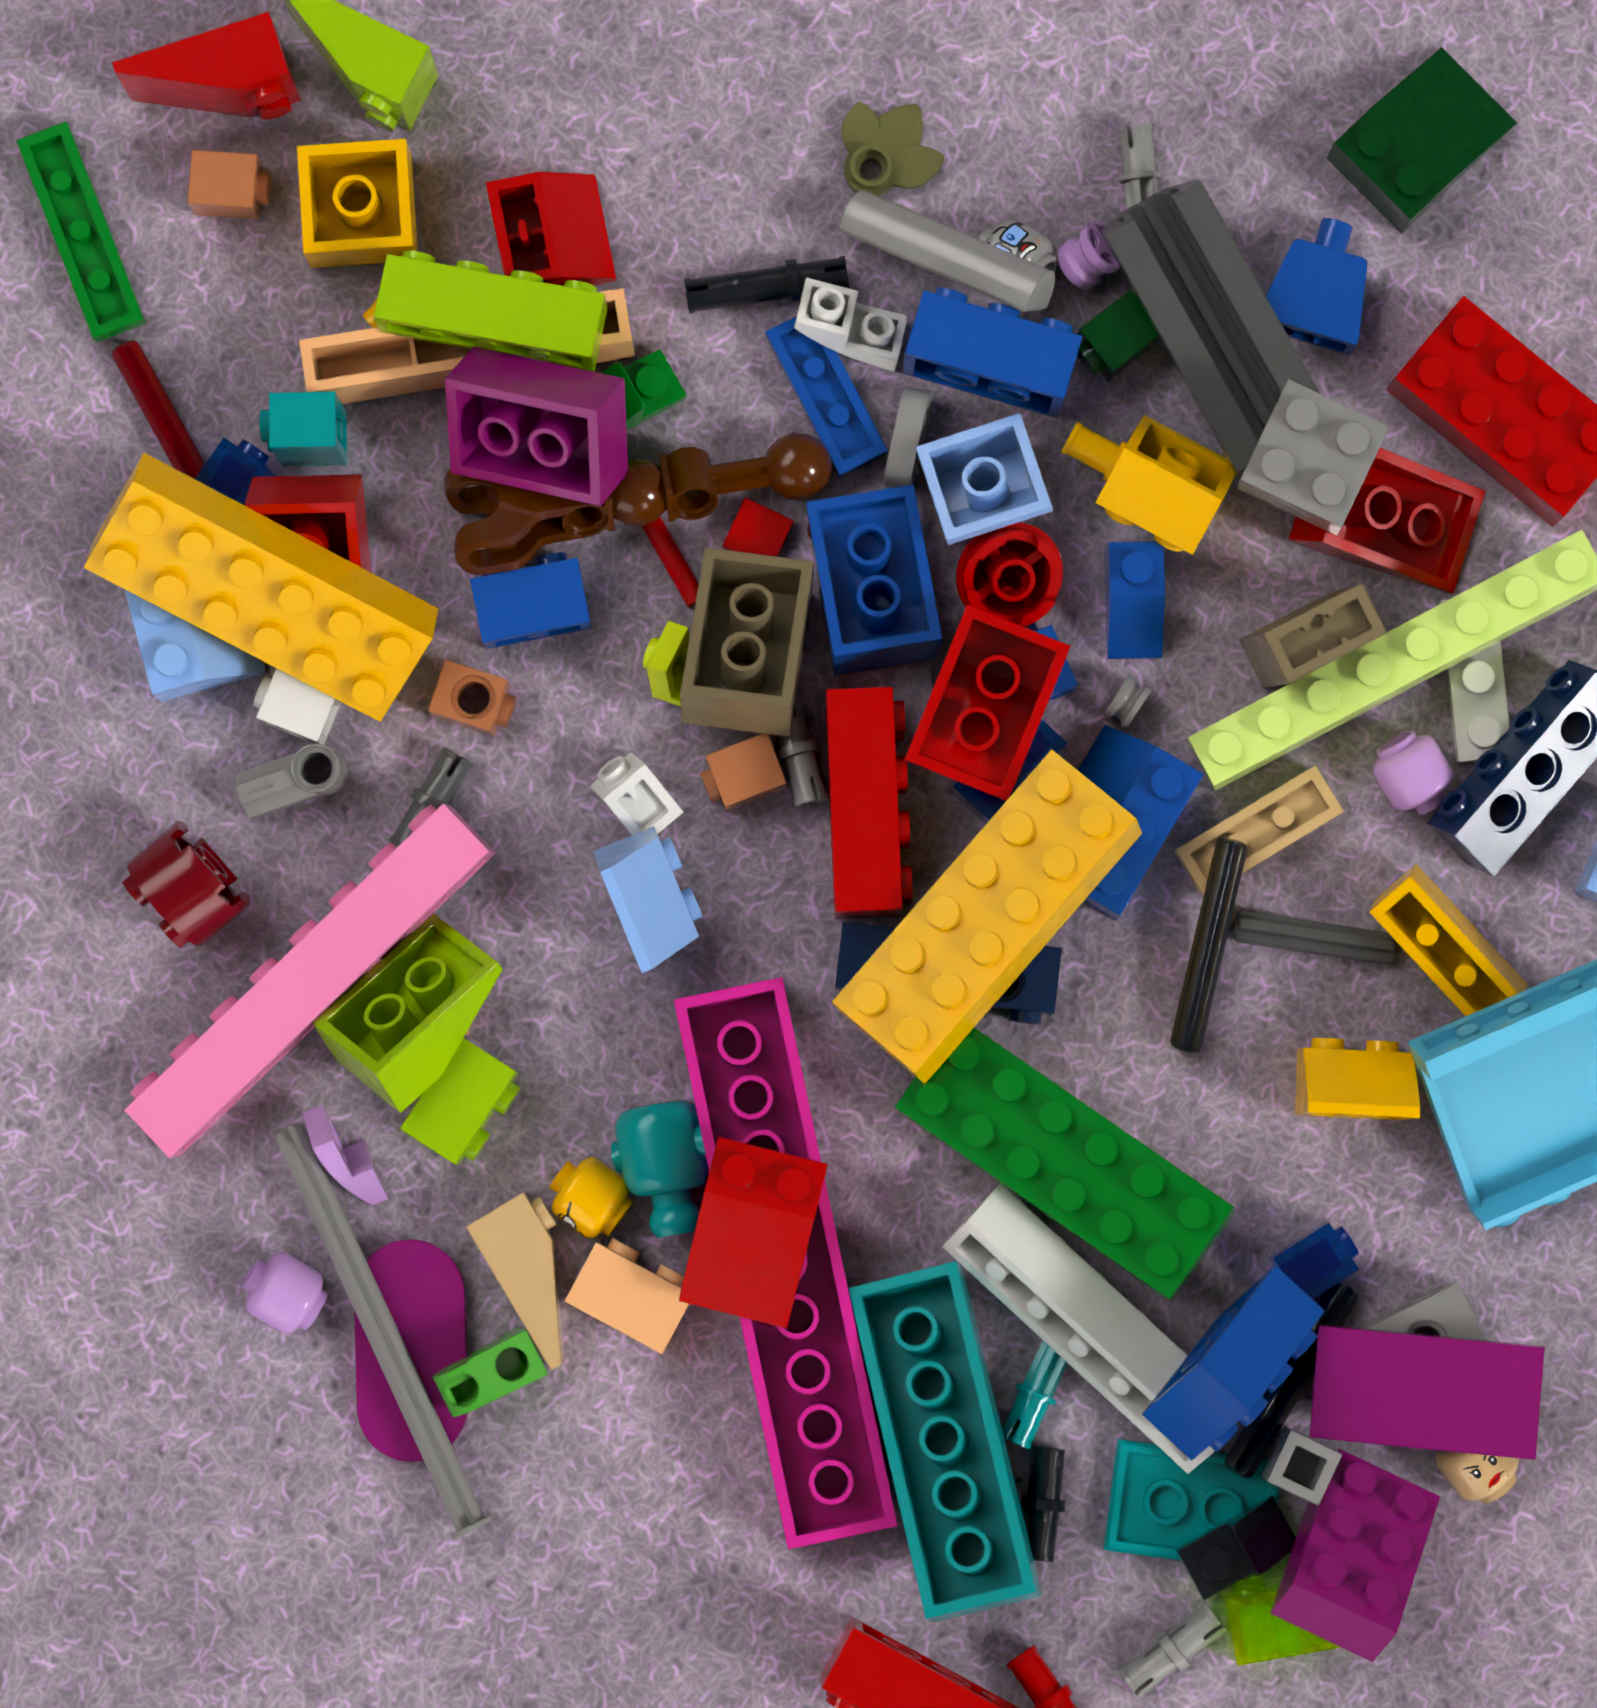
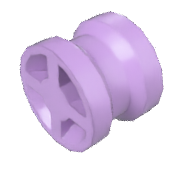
(1087, 258)

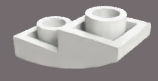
(852, 329)

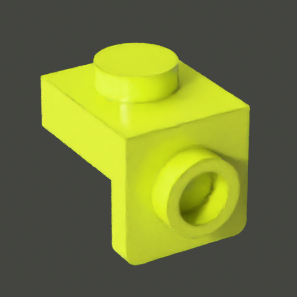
(666, 662)

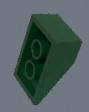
(1420, 139)

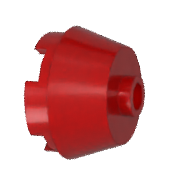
(1011, 573)

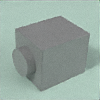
(1301, 1465)

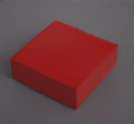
(758, 530)

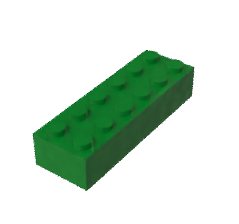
(1069, 1163)

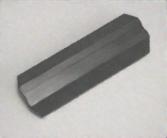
(1207, 312)

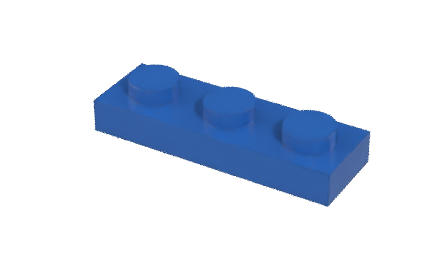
(827, 398)

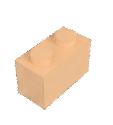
(629, 1295)

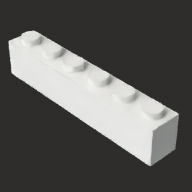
(1070, 1308)

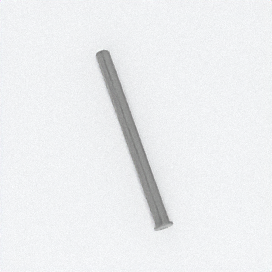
(381, 1330)

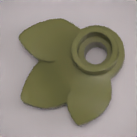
(892, 144)

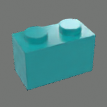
(305, 428)

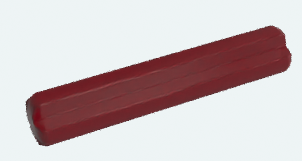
(158, 408)

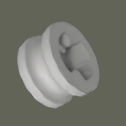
(1127, 702)

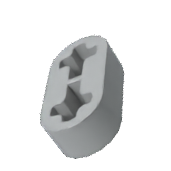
(909, 432)

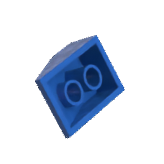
(874, 580)

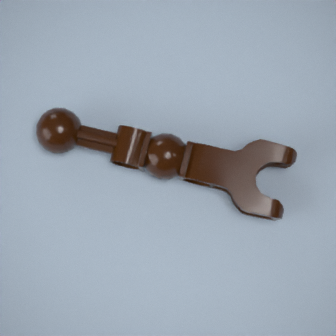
(681, 485)

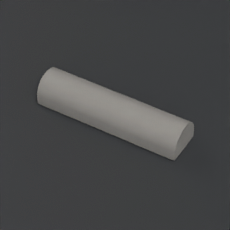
(948, 252)

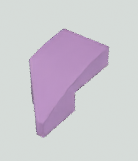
(348, 1165)

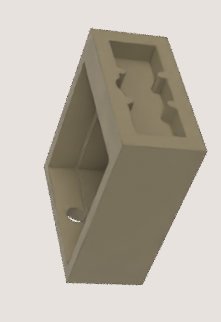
(1312, 636)

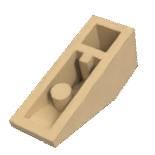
(523, 1259)

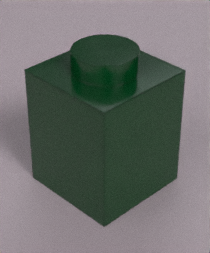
(1116, 337)

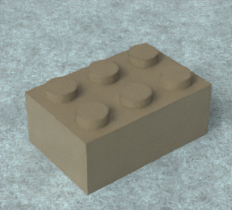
(747, 642)

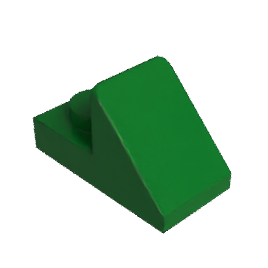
(649, 387)

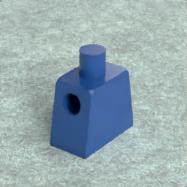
(1321, 289)

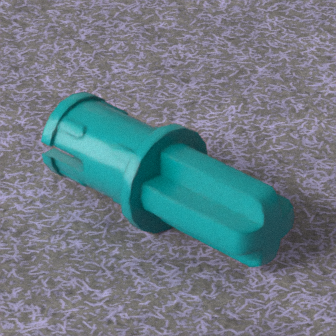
(1034, 1396)

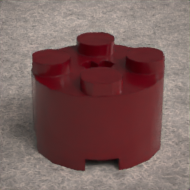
(185, 886)

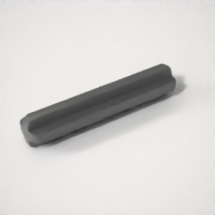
(1314, 937)

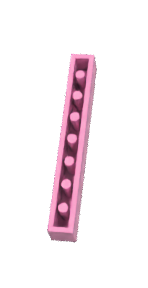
(322, 966)

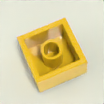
(356, 202)

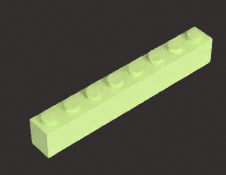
(1396, 661)

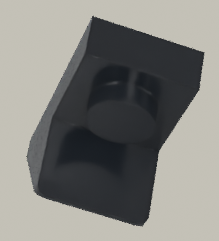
(1238, 1548)

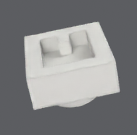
(635, 795)

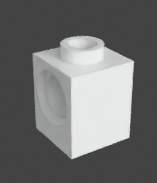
(295, 707)

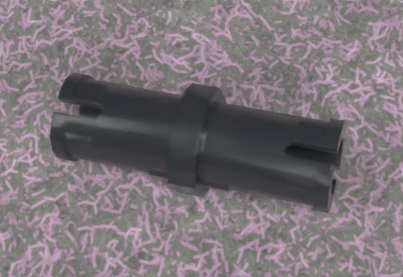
(1044, 1501)

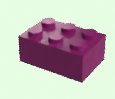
(537, 425)
(1356, 1557)

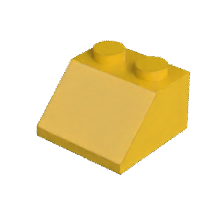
(1356, 1082)

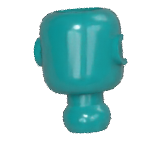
(663, 1158)

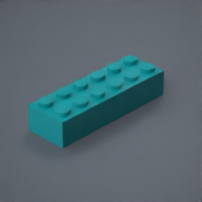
(944, 1442)

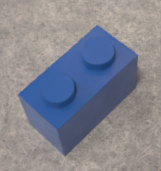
(531, 602)

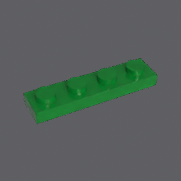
(81, 232)

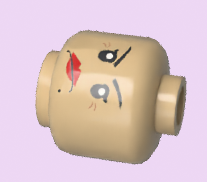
(1478, 1475)

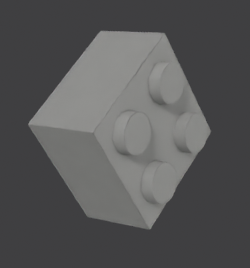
(1313, 457)

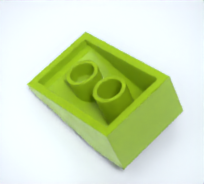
(376, 63)
(410, 1012)

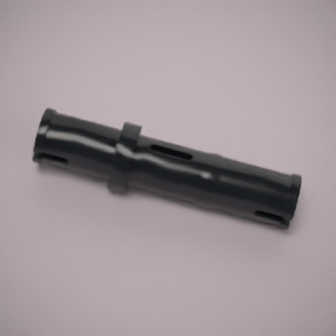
(762, 284)

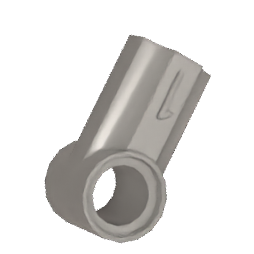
(287, 781)

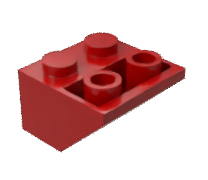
(552, 227)

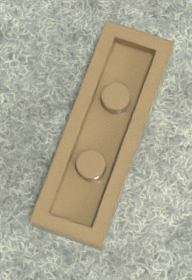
(1265, 825)

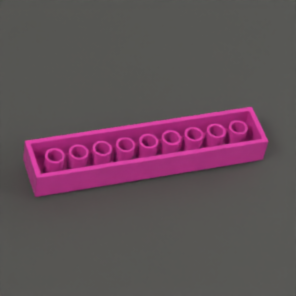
(812, 1372)

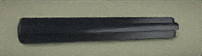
(1208, 944)
(1260, 1434)

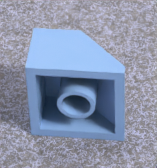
(984, 479)
(184, 657)
(647, 896)

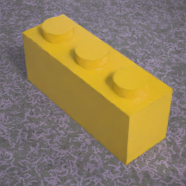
(1445, 943)

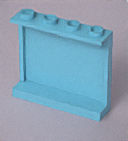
(1518, 1096)

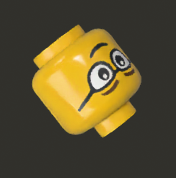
(590, 1197)

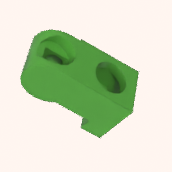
(490, 1372)

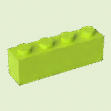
(491, 310)

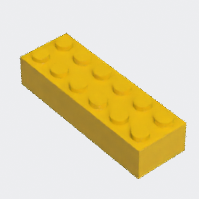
(262, 587)
(988, 916)

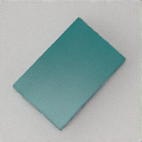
(1162, 1507)

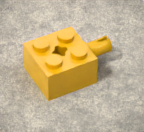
(1156, 481)

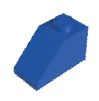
(1134, 599)

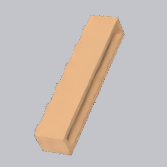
(382, 365)

